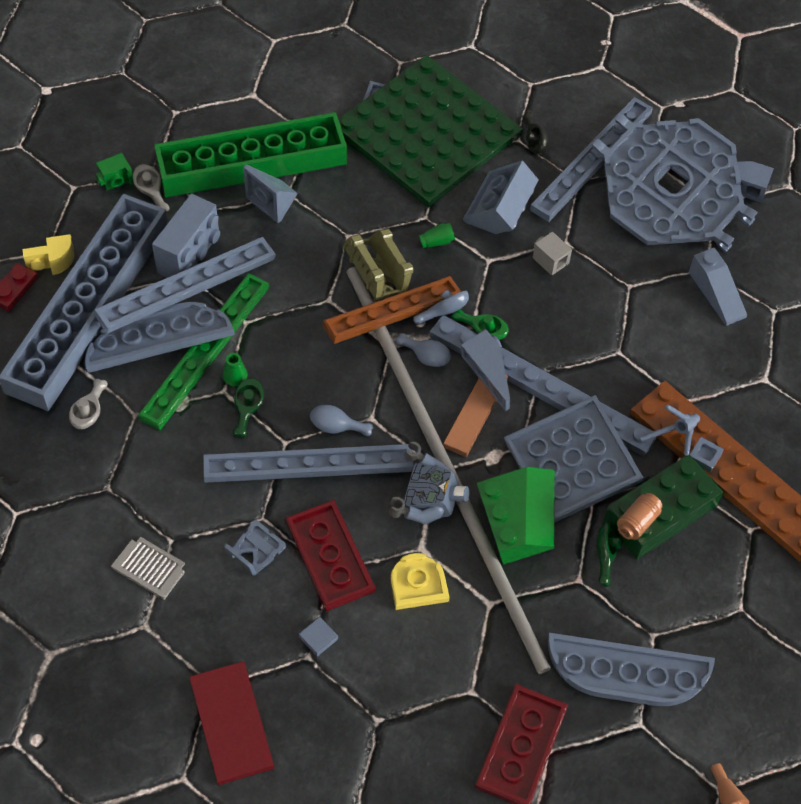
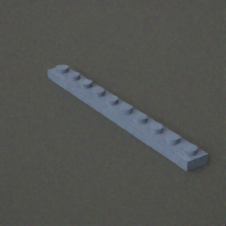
(544, 384)

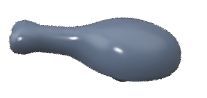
(447, 306)
(427, 351)
(334, 420)

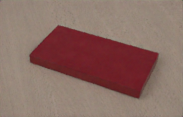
(330, 555)
(231, 723)
(521, 746)

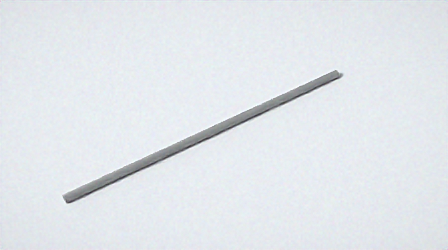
(466, 508)

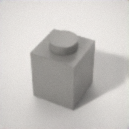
(551, 253)

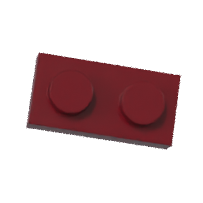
(15, 285)

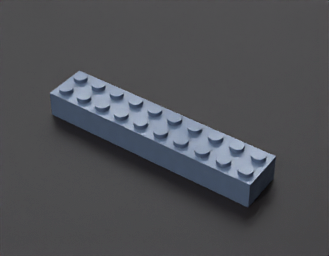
(68, 322)

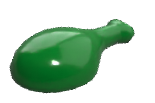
(479, 323)

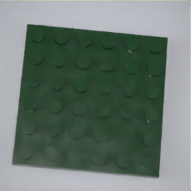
(428, 130)

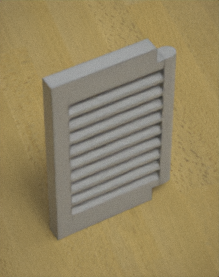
(149, 567)

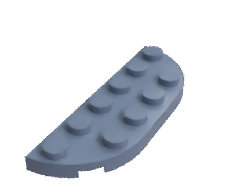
(158, 333)
(628, 670)

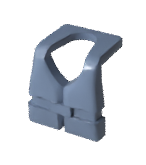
(260, 543)

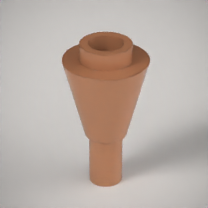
(726, 788)

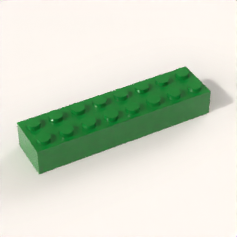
(272, 148)

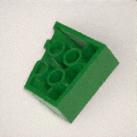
(520, 511)

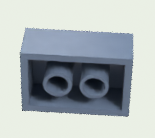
(186, 237)

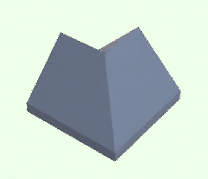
(268, 193)

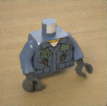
(430, 490)

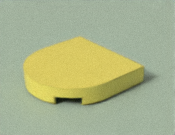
(418, 582)

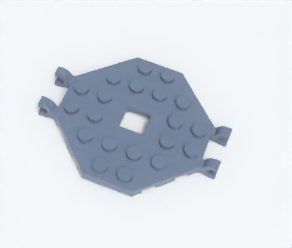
(693, 152)

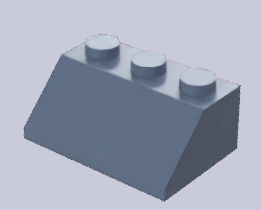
(502, 198)

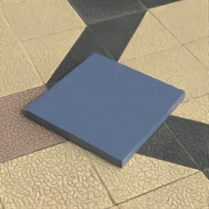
(582, 450)

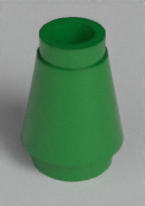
(437, 236)
(234, 370)

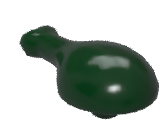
(247, 399)
(607, 548)

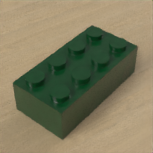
(685, 497)

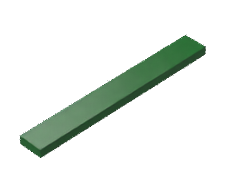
(200, 356)

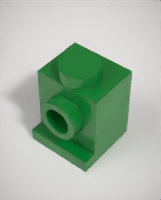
(114, 172)

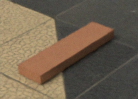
(470, 420)

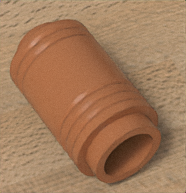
(639, 516)

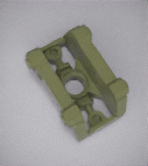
(385, 267)

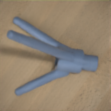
(683, 425)

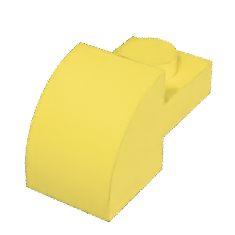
(56, 255)

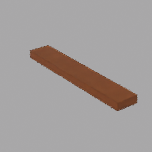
(388, 310)

